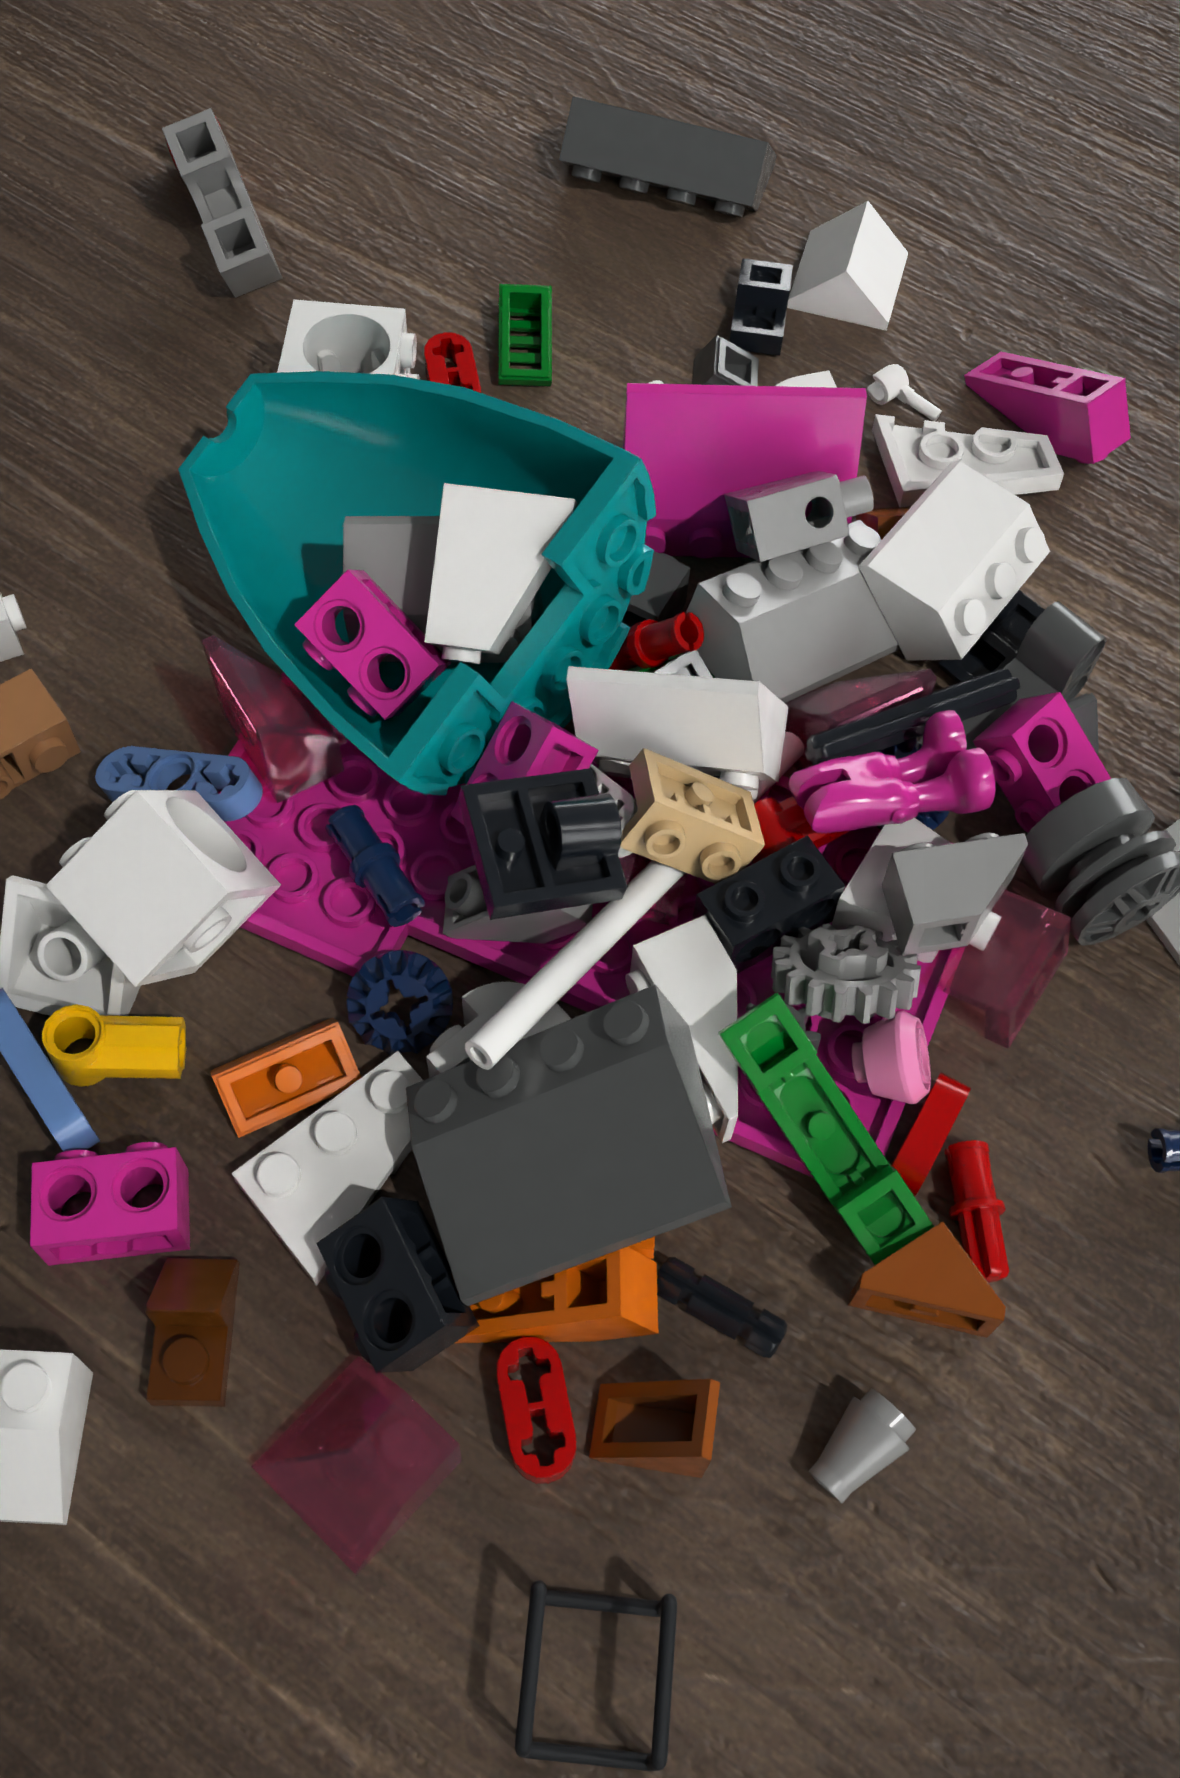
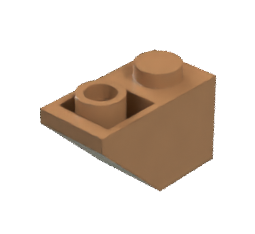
(32, 732)

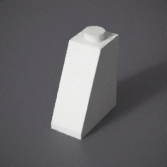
(488, 566)

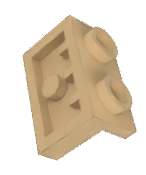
(690, 819)

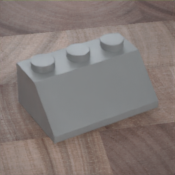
(400, 560)

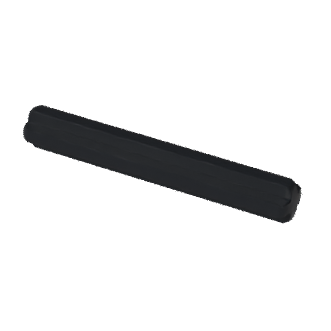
(909, 718)

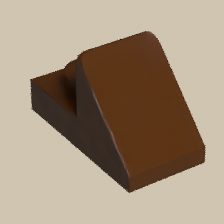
(192, 1332)

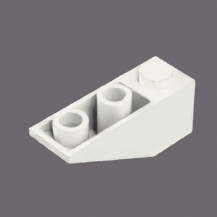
(702, 987)

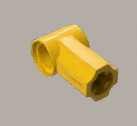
(120, 1045)

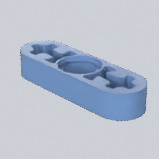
(160, 767)
(42, 1081)

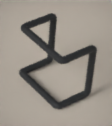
(666, 1610)

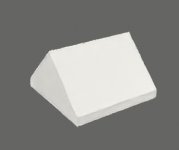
(850, 269)
(52, 959)

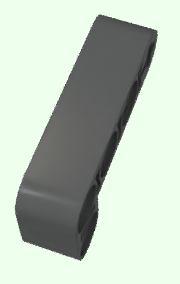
(1051, 659)

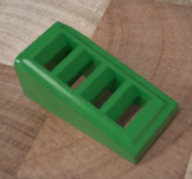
(532, 302)

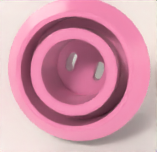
(894, 1059)

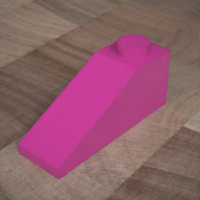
(1073, 406)

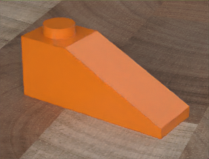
(584, 1303)

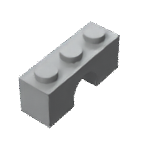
(222, 203)

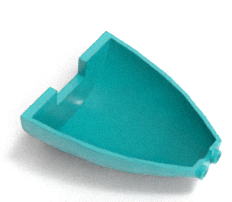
(369, 444)

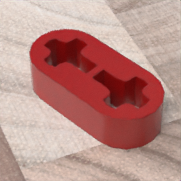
(460, 350)
(930, 1130)
(553, 1406)

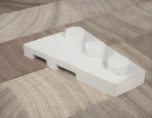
(919, 455)
(332, 1162)

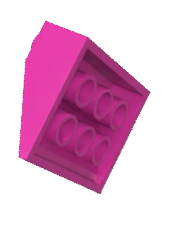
(731, 439)

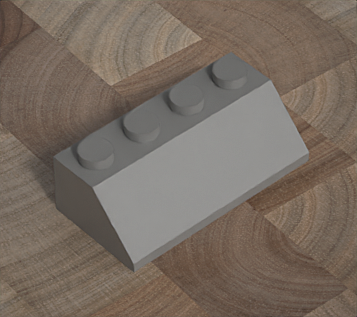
(794, 617)

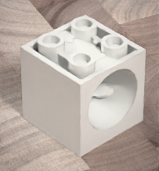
(348, 339)
(161, 884)

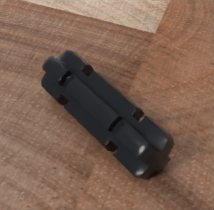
(720, 1307)

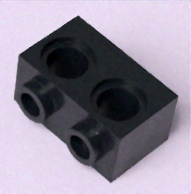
(771, 901)
(409, 1274)

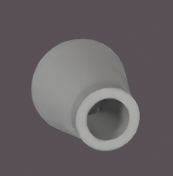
(862, 1445)

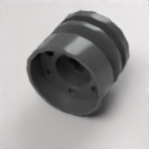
(1103, 861)

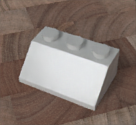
(953, 563)
(699, 721)
(40, 1433)

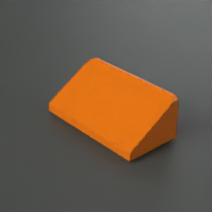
(286, 1076)

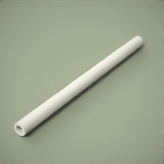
(588, 947)

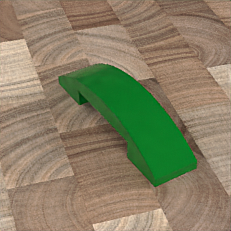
(824, 1129)

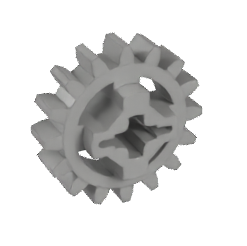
(845, 973)

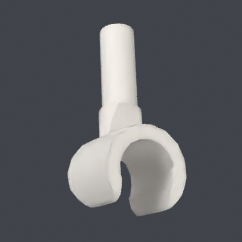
(894, 382)

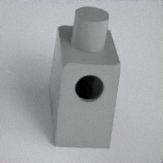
(772, 518)

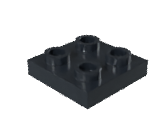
(543, 842)

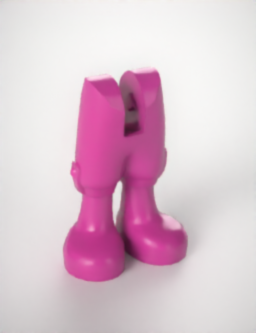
(887, 790)

